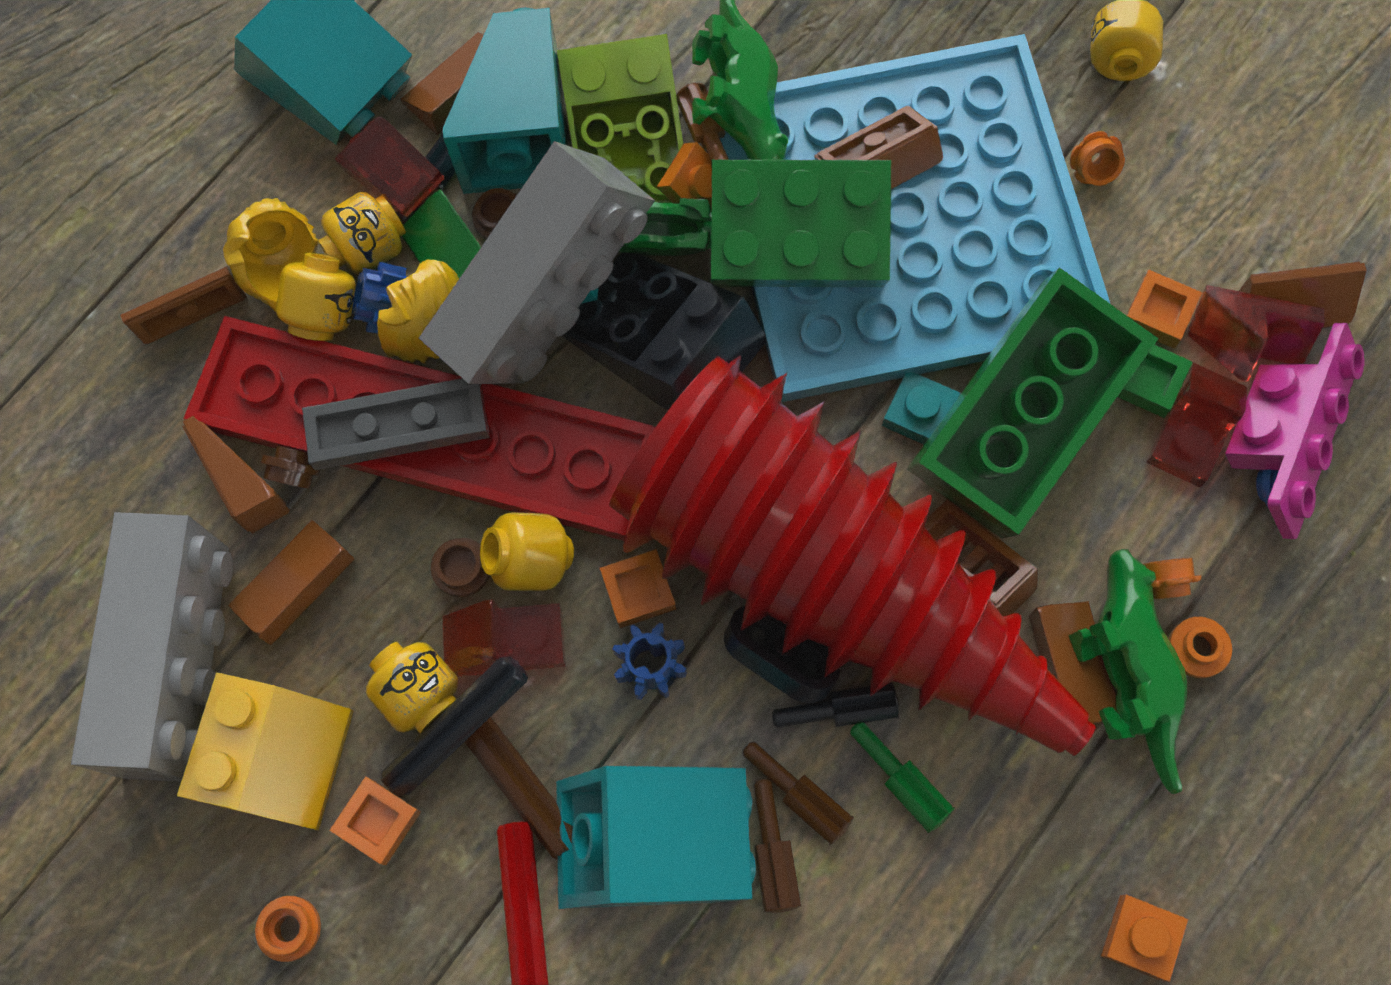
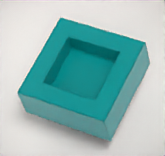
(918, 407)

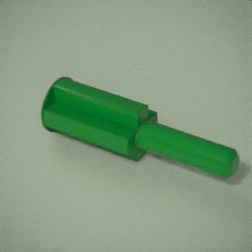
(905, 781)

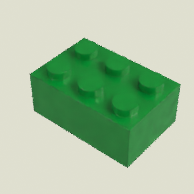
(800, 223)

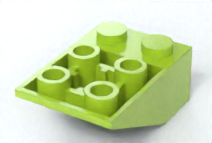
(624, 106)

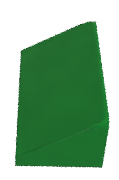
(440, 234)

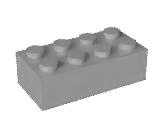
(537, 268)
(152, 647)

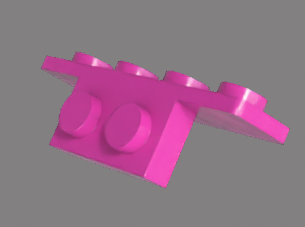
(1293, 423)

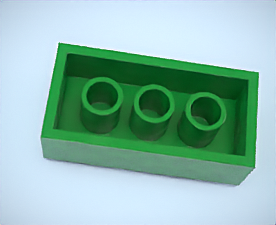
(1032, 404)

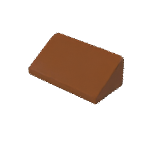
(436, 93)
(901, 137)
(1328, 287)
(184, 306)
(291, 582)
(1084, 680)

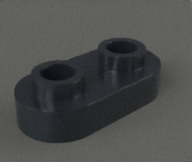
(795, 673)

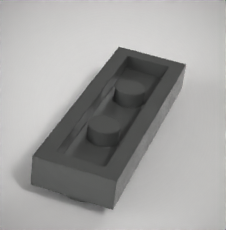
(394, 423)

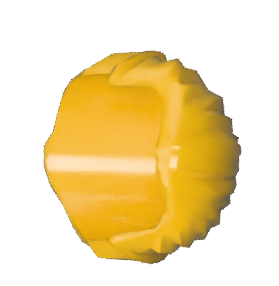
(263, 243)
(413, 307)

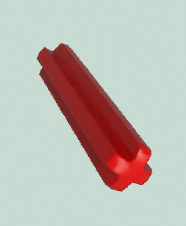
(522, 904)

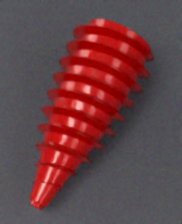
(832, 555)

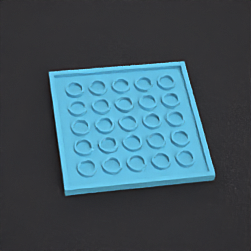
(963, 235)

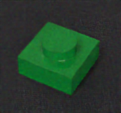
(1157, 381)

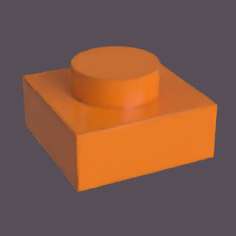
(688, 175)
(1164, 307)
(638, 588)
(375, 821)
(1144, 938)

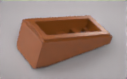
(243, 491)
(1007, 563)

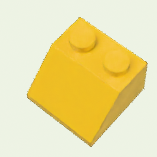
(266, 751)

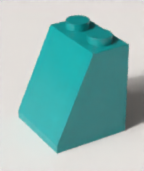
(322, 62)
(507, 104)
(655, 837)

